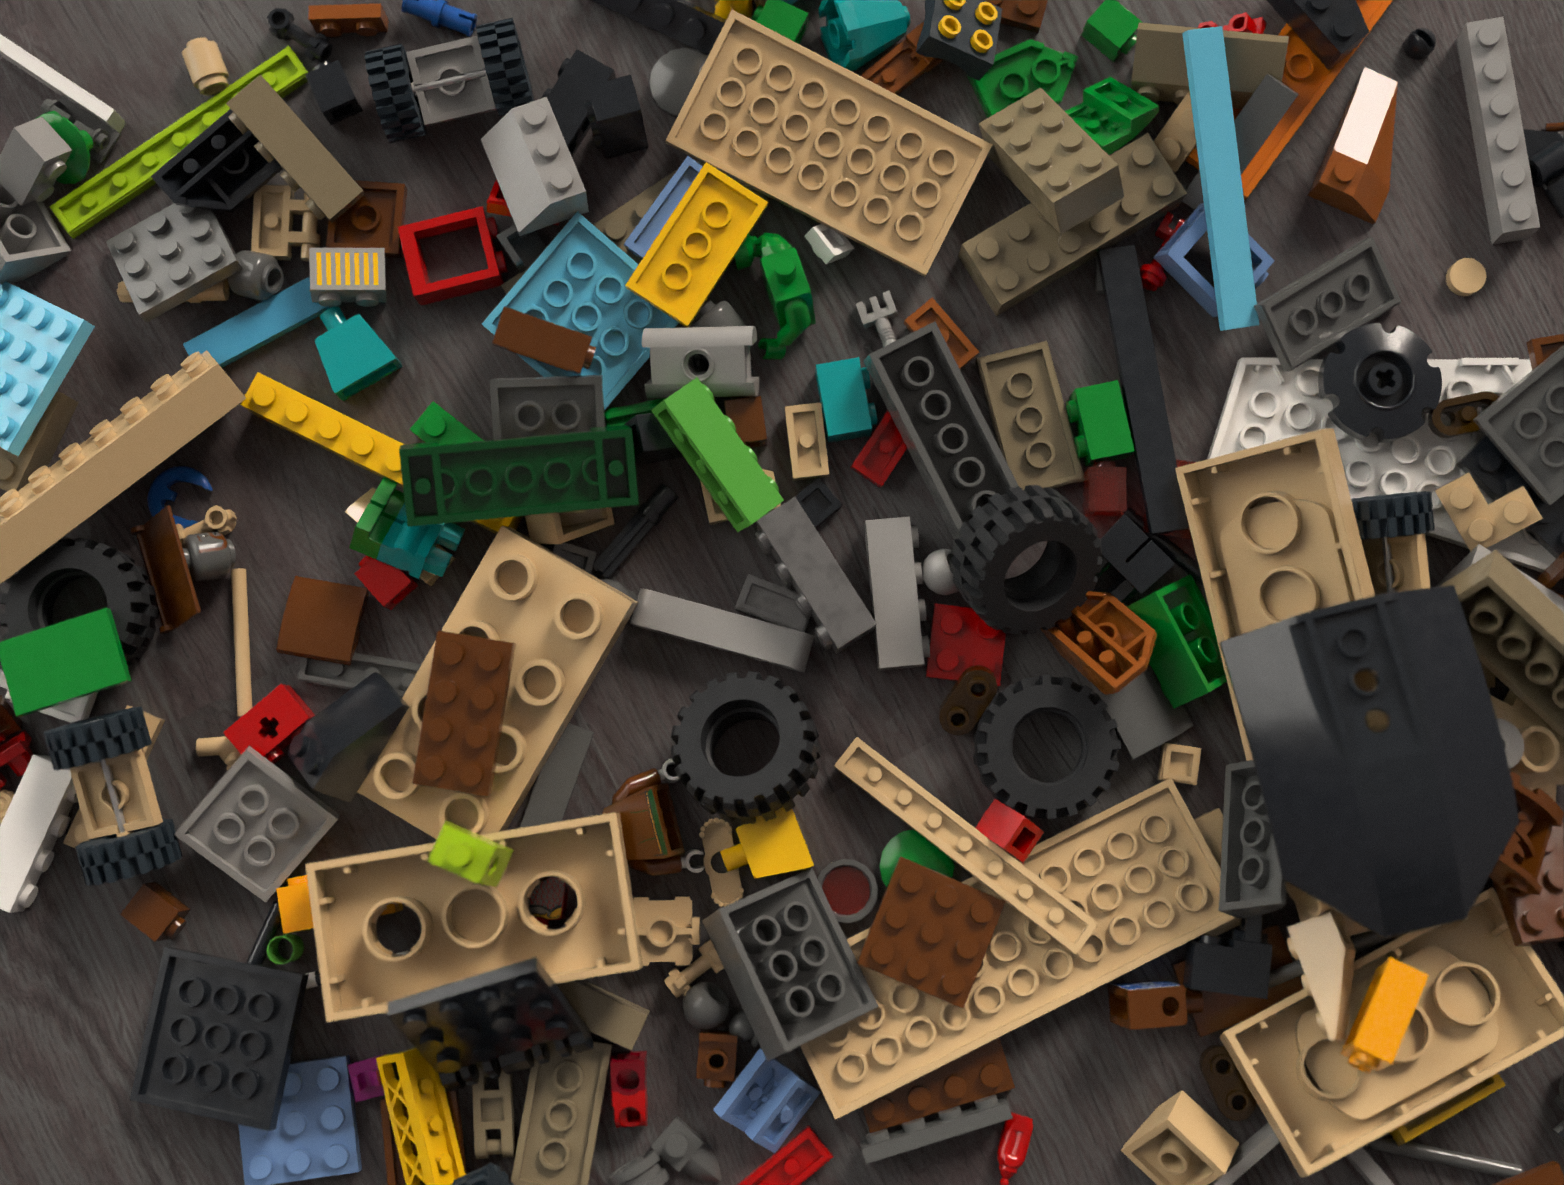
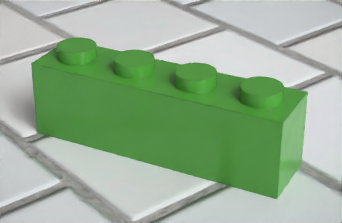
(718, 454)

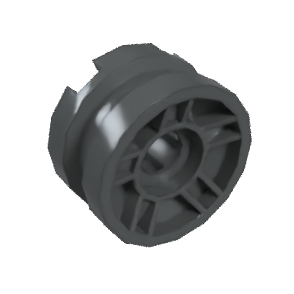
(640, 1171)

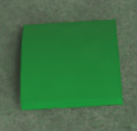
(1112, 113)

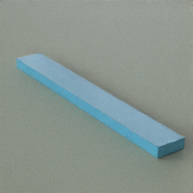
(1220, 177)

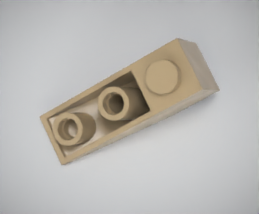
(1328, 966)

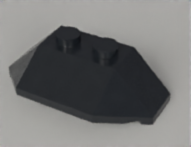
(216, 169)

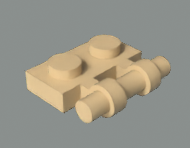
(274, 223)

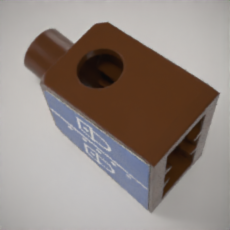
(1152, 1004)

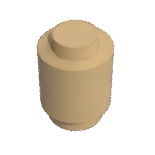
(205, 66)

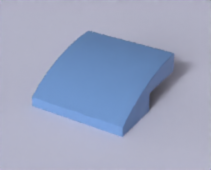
(767, 1101)

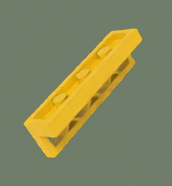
(428, 1122)

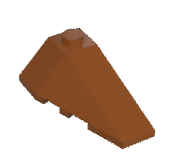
(1360, 155)

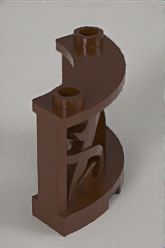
(1529, 841)

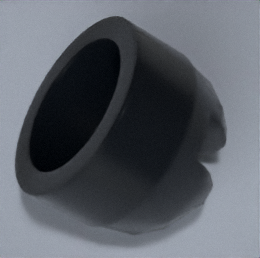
(1416, 43)

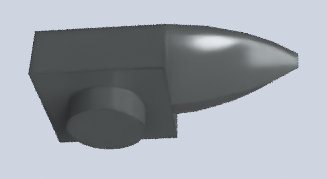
(687, 1151)

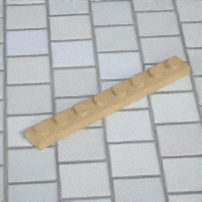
(966, 846)

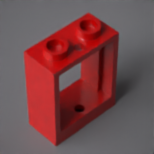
(457, 286)

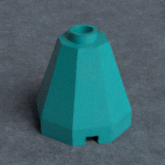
(861, 29)

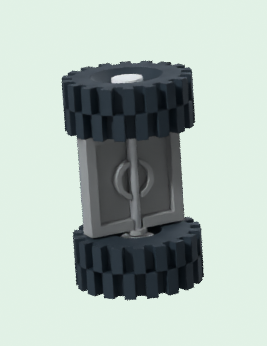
(448, 80)

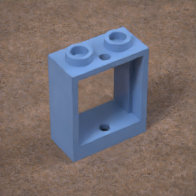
(1173, 261)

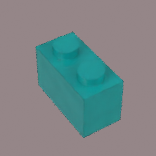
(844, 399)

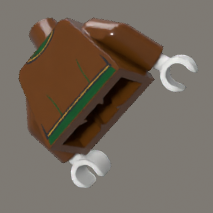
(651, 824)

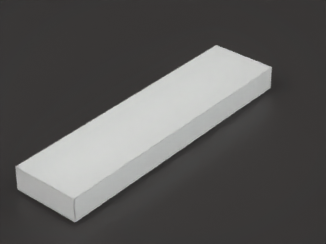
(60, 84)

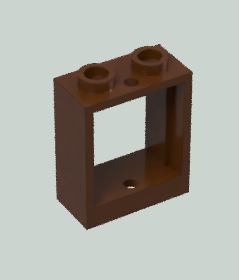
(543, 341)

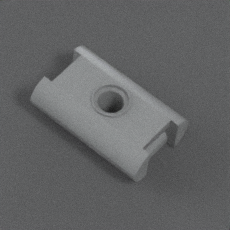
(724, 348)

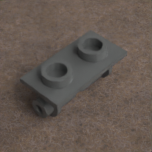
(101, 134)

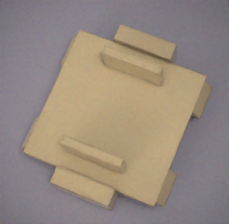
(666, 930)

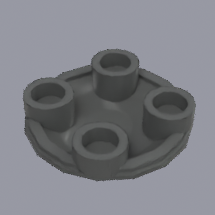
(674, 78)

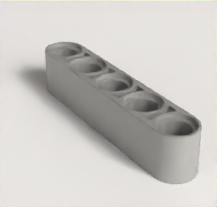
(722, 630)

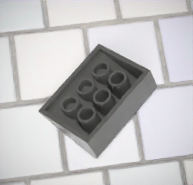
(789, 963)

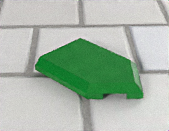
(1021, 72)

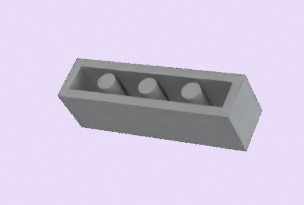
(894, 593)

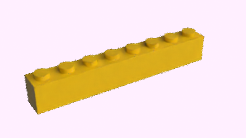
(336, 433)

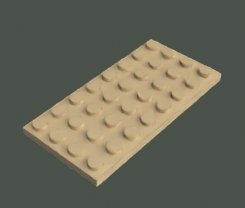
(828, 143)

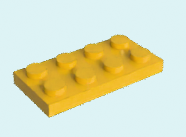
(696, 245)

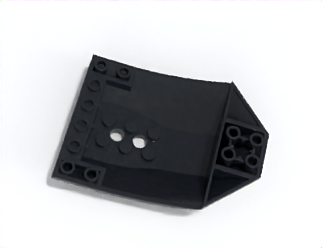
(1388, 820)

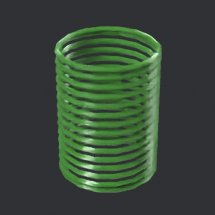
(273, 953)

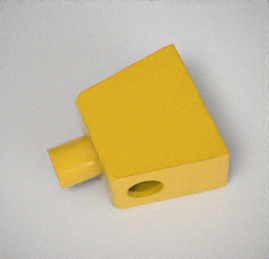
(769, 846)

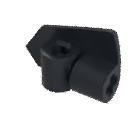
(1546, 164)

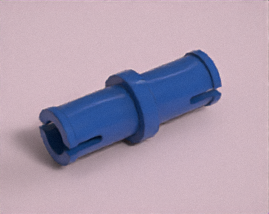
(442, 14)

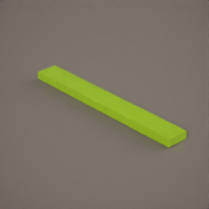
(133, 172)

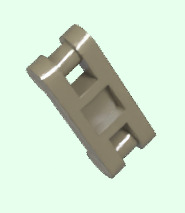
(493, 1110)

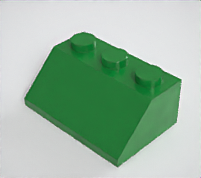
(1186, 644)

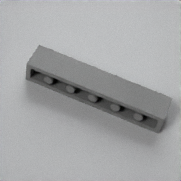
(1497, 131)

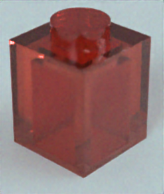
(1104, 490)

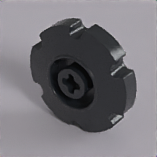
(1353, 376)

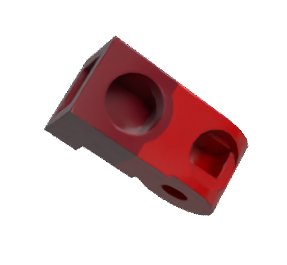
(629, 1088)

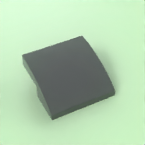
(1144, 715)

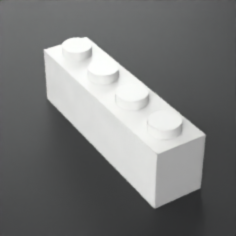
(31, 830)

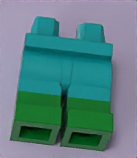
(385, 535)

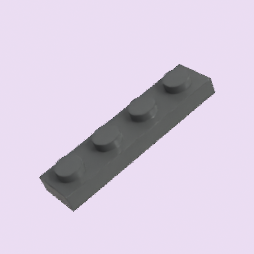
(921, 1133)

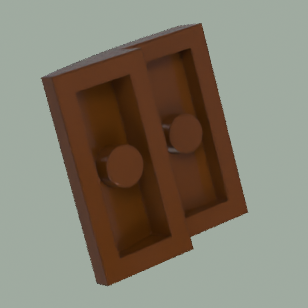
(322, 620)

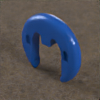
(161, 491)

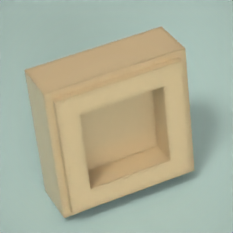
(1179, 763)

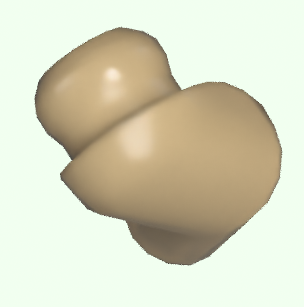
(218, 746)

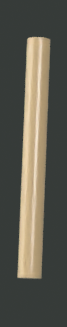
(241, 641)

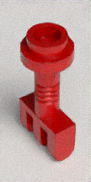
(1153, 275)

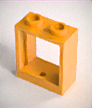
(1383, 1016)

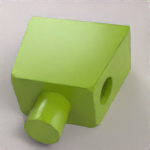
(469, 855)

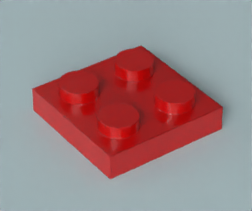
(962, 641)

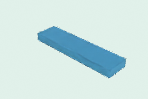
(258, 325)

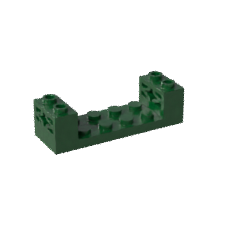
(518, 476)

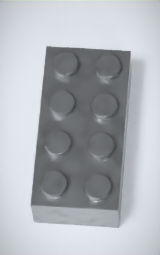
(815, 576)

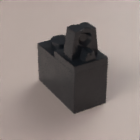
(1232, 968)

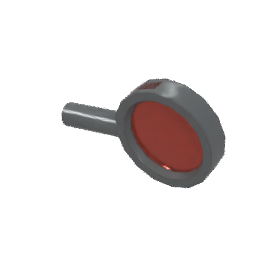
(849, 889)

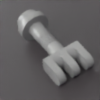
(879, 317)

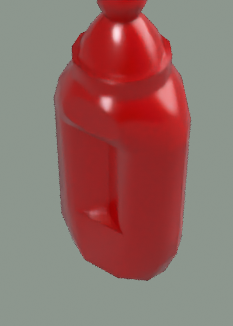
(1013, 1145)

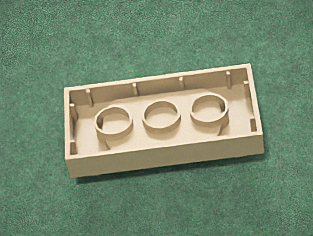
(1276, 539)
(1473, 1019)

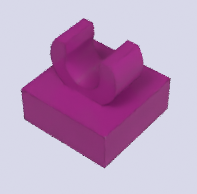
(365, 1079)

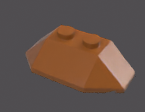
(1104, 642)

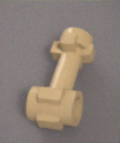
(215, 519)
(679, 982)

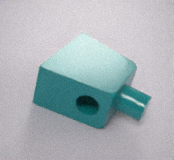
(352, 353)

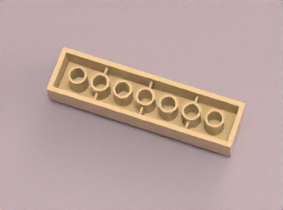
(112, 459)

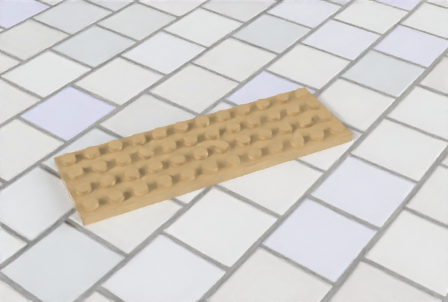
(1129, 868)

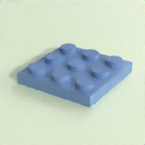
(313, 1131)

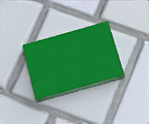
(63, 662)

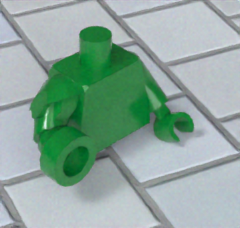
(785, 287)

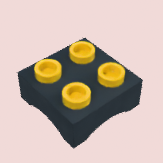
(961, 33)

